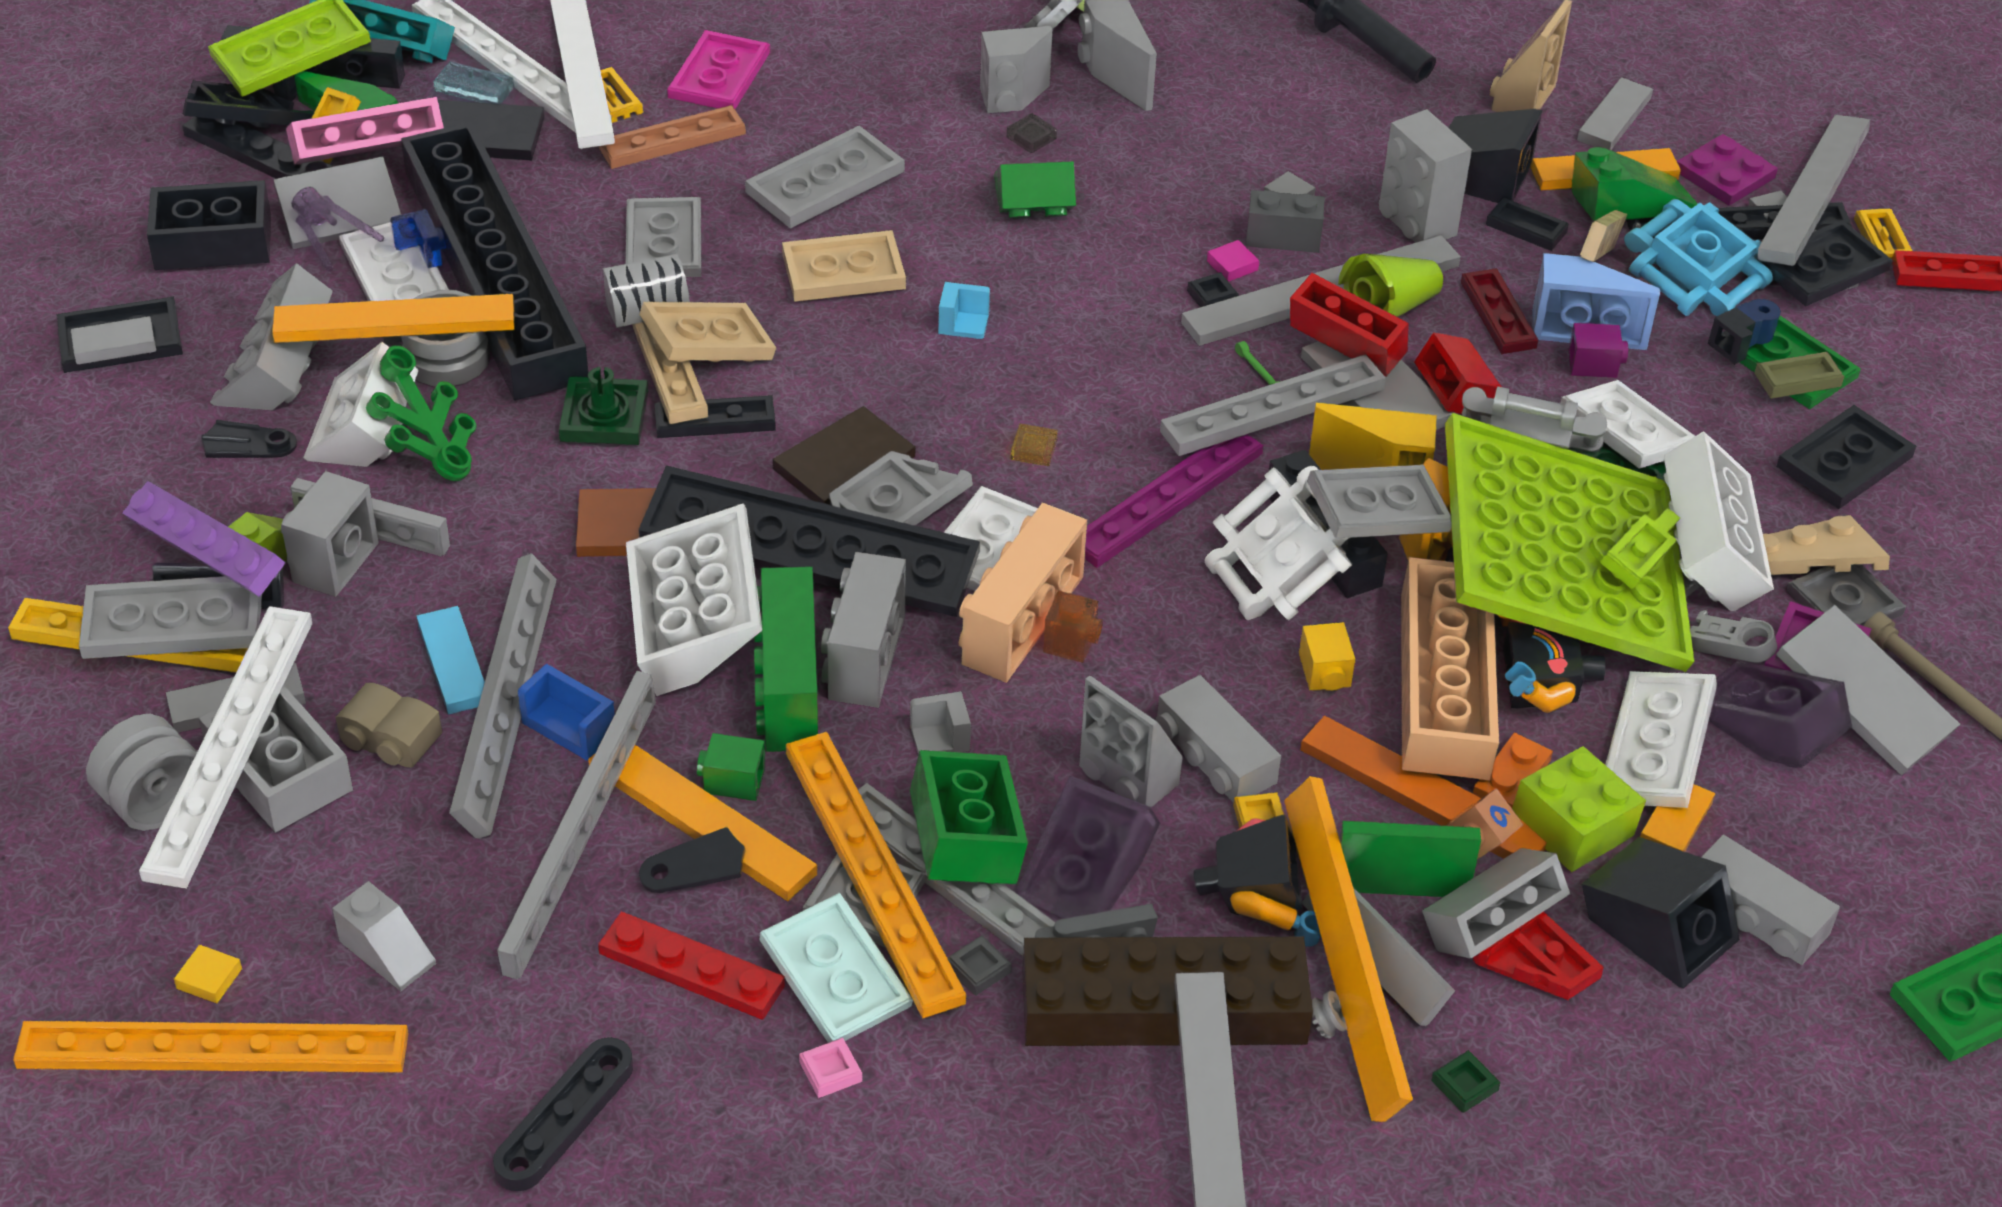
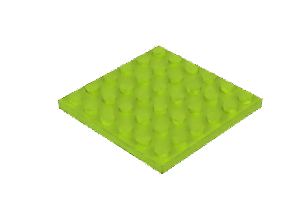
(1533, 536)

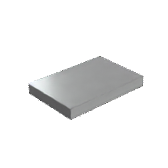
(357, 187)
(665, 228)
(1379, 501)

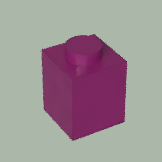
(1596, 350)

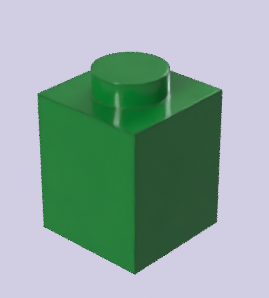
(732, 766)

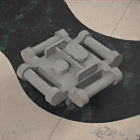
(1537, 419)

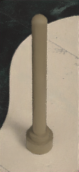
(1886, 636)

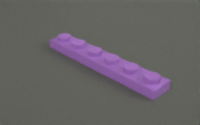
(204, 538)

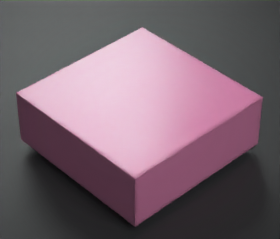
(830, 1067)

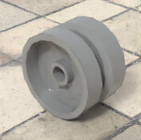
(448, 356)
(140, 769)

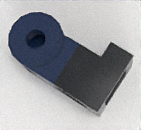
(1744, 327)

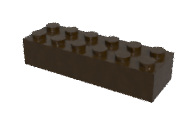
(1126, 996)

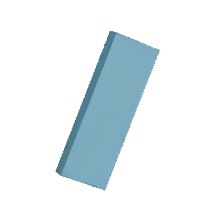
(452, 659)

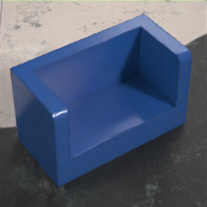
(565, 711)

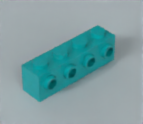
(416, 32)

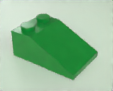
(1613, 182)

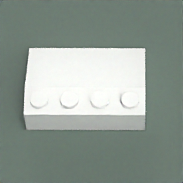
(693, 597)

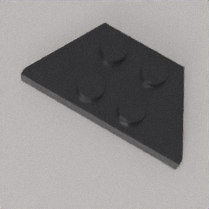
(227, 106)

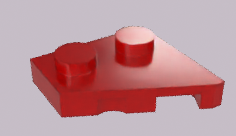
(1543, 958)

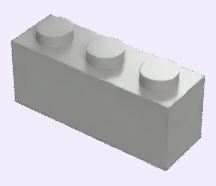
(1218, 739)
(1496, 902)
(1774, 903)

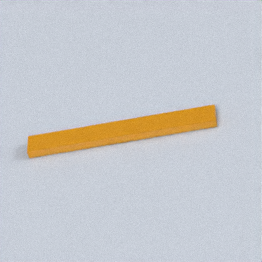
(876, 876)
(1348, 951)
(211, 1046)

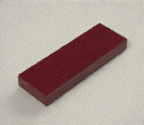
(1499, 311)

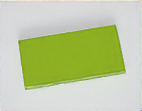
(288, 44)

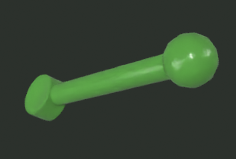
(1242, 350)

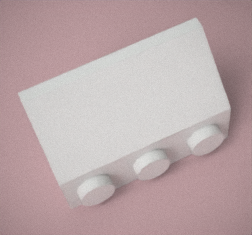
(344, 428)

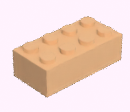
(1016, 594)

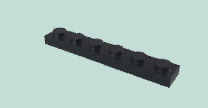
(248, 147)

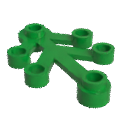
(448, 458)

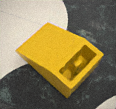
(1370, 437)

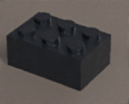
(209, 225)

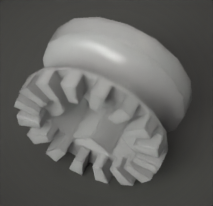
(1328, 1014)

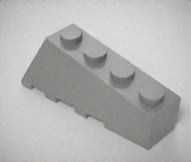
(268, 370)

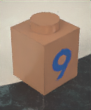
(1494, 819)

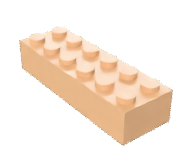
(1446, 677)

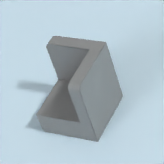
(940, 723)

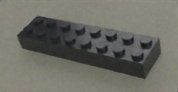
(373, 63)

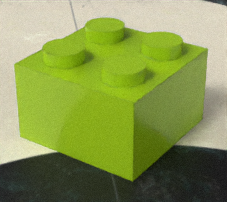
(1578, 808)

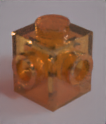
(1071, 626)

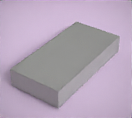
(113, 340)

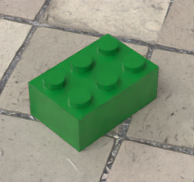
(968, 817)

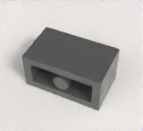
(1285, 221)

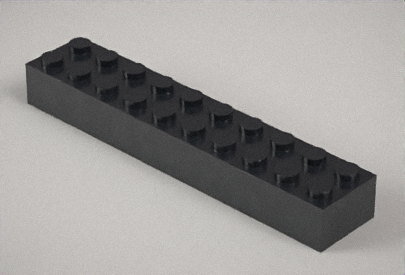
(495, 257)

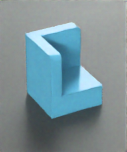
(964, 310)

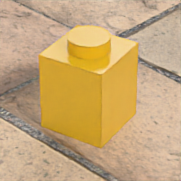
(1327, 656)

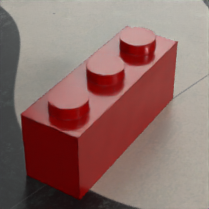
(1348, 323)

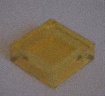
(1034, 444)

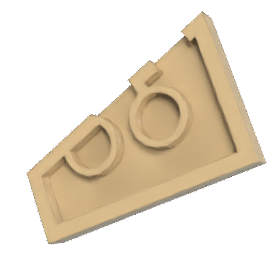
(1826, 543)

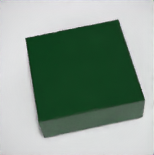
(1465, 1081)

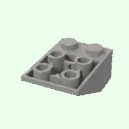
(1126, 747)

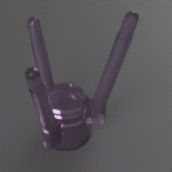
(316, 210)

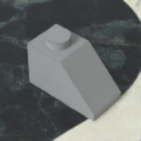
(382, 936)

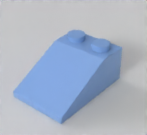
(1588, 292)

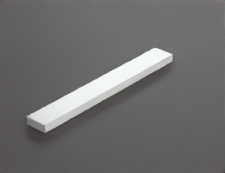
(502, 58)
(582, 73)
(225, 749)

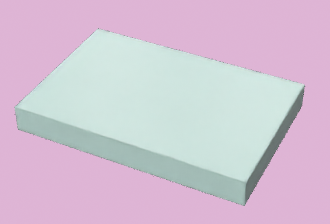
(835, 969)

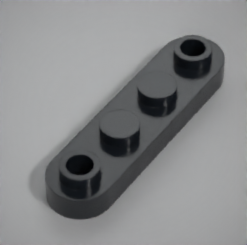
(563, 1114)

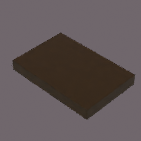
(839, 454)

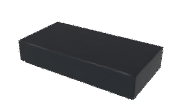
(1527, 224)

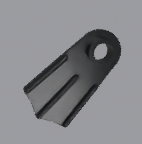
(246, 440)
(695, 863)

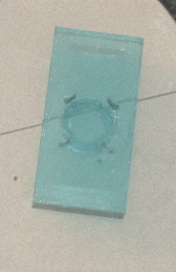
(473, 83)

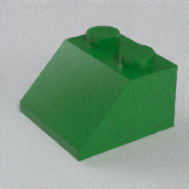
(1035, 188)

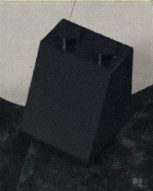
(1501, 151)
(1664, 907)

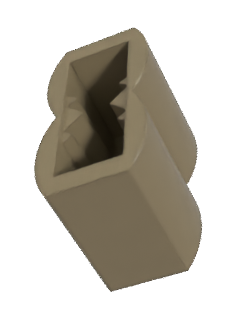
(388, 725)

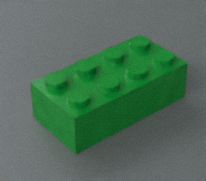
(786, 657)

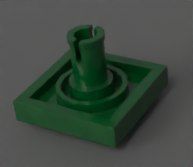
(603, 409)

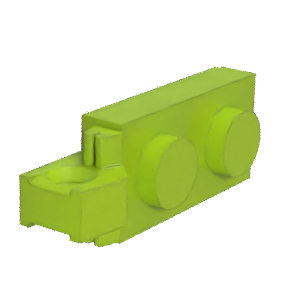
(1641, 548)

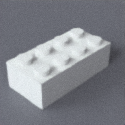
(1717, 523)

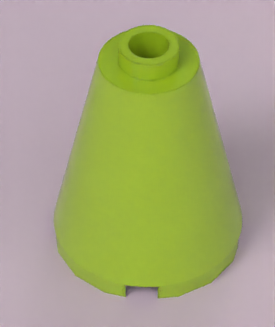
(1392, 281)

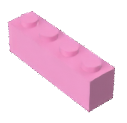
(361, 130)

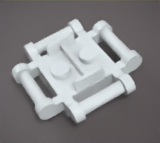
(1281, 548)

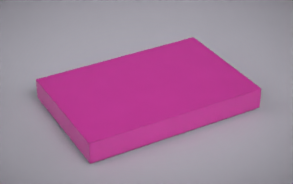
(718, 70)

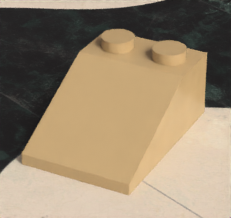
(1535, 68)

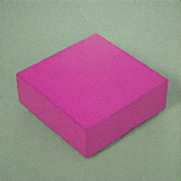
(1233, 260)

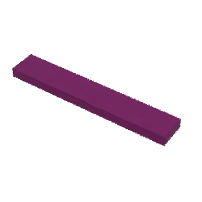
(1166, 497)

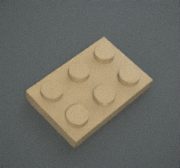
(843, 265)
(707, 331)

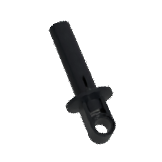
(1375, 33)

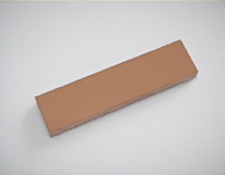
(673, 136)

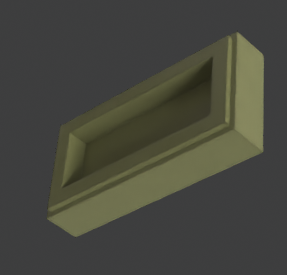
(1799, 375)

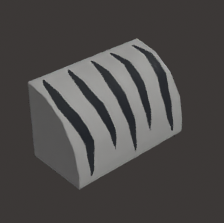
(643, 281)

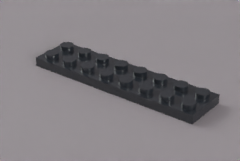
(821, 536)

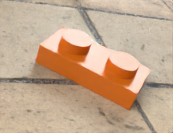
(1512, 764)

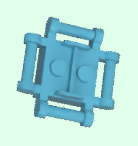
(1696, 257)

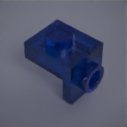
(418, 230)

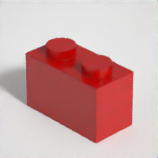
(1452, 367)

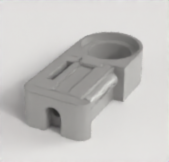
(1728, 637)

